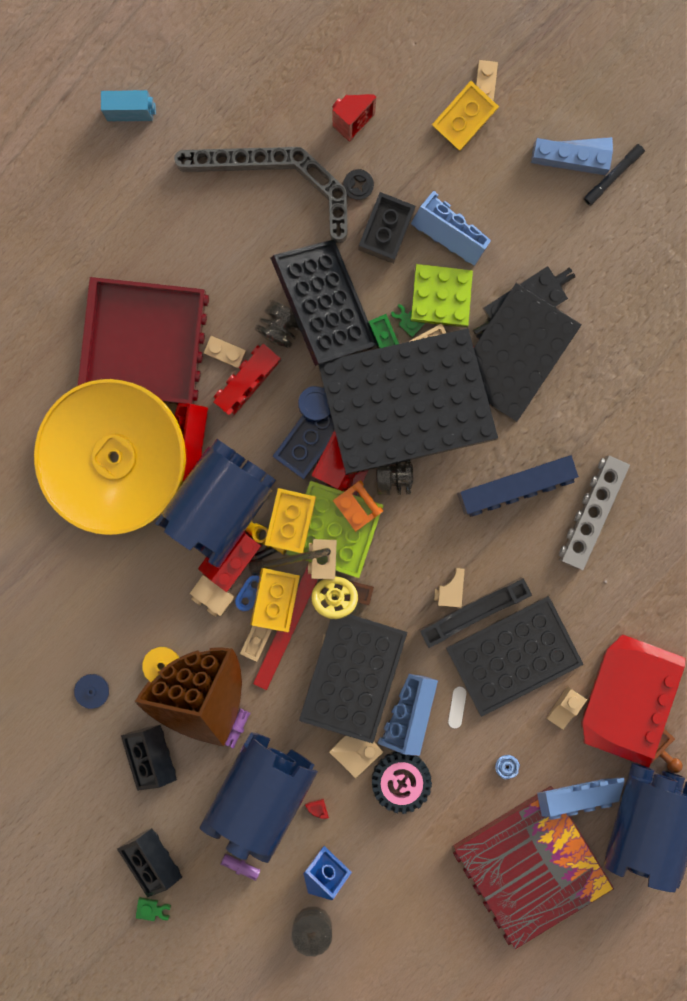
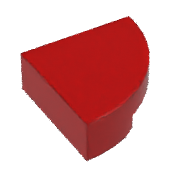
(318, 809)

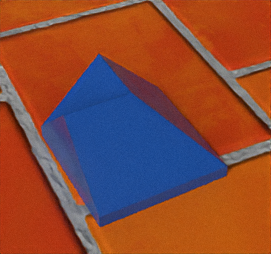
(325, 875)

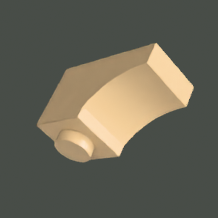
(451, 593)
(566, 708)

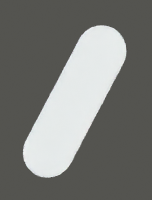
(457, 707)

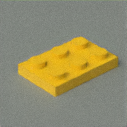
(465, 115)
(290, 520)
(274, 600)

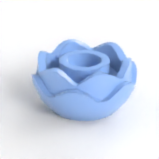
(507, 773)

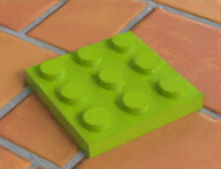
(441, 295)

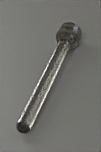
(256, 565)

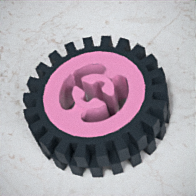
(418, 792)

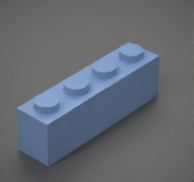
(578, 155)
(450, 229)
(410, 716)
(580, 797)

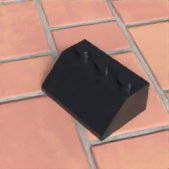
(149, 758)
(150, 863)

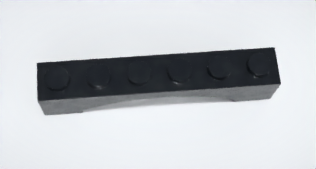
(475, 611)

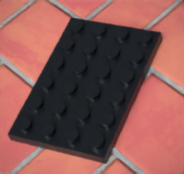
(324, 301)
(521, 349)
(514, 656)
(353, 677)

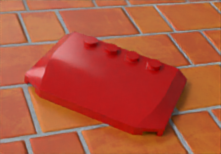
(632, 699)

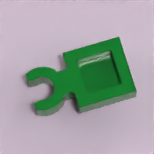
(406, 324)
(148, 909)

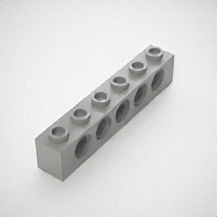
(618, 470)

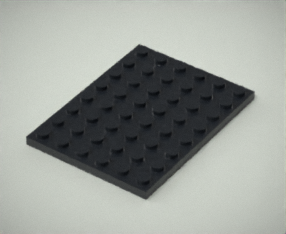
(407, 401)

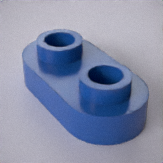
(247, 592)

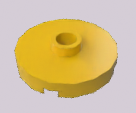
(154, 657)

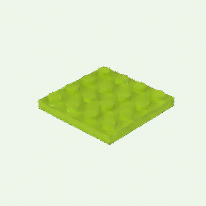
(330, 524)

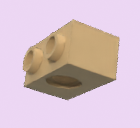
(327, 570)

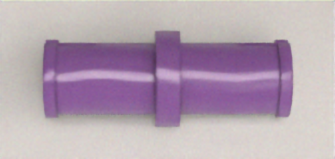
(237, 729)
(240, 867)

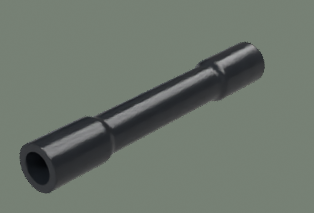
(599, 189)

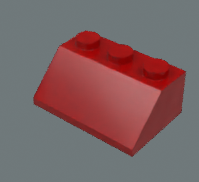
(353, 114)
(331, 468)
(233, 565)

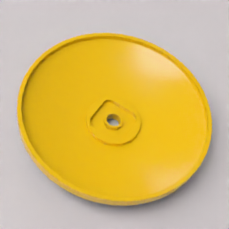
(76, 451)

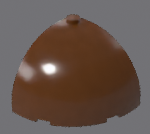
(196, 695)

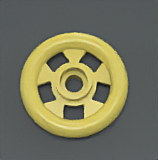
(329, 612)

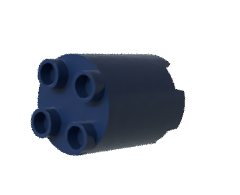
(216, 503)
(258, 799)
(651, 829)

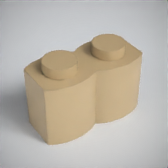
(212, 596)

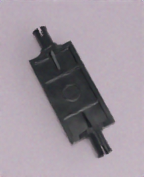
(541, 284)

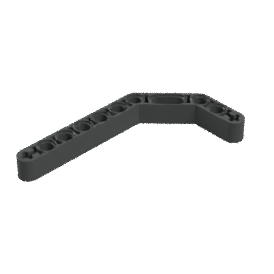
(270, 164)

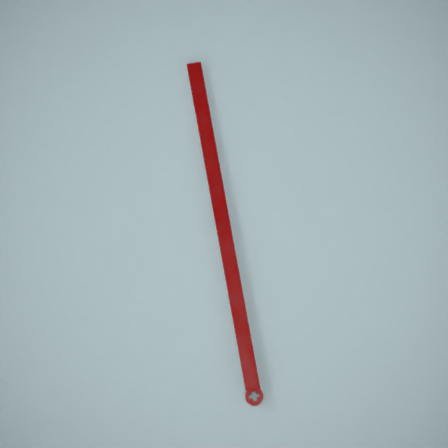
(282, 638)

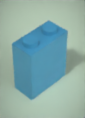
(127, 105)

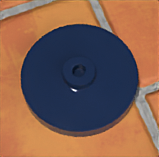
(313, 404)
(91, 691)

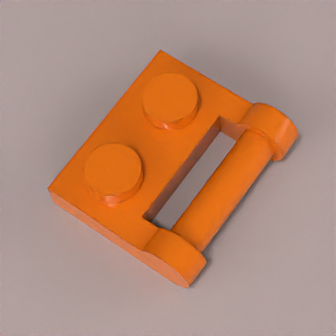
(351, 508)

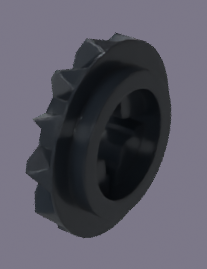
(361, 176)

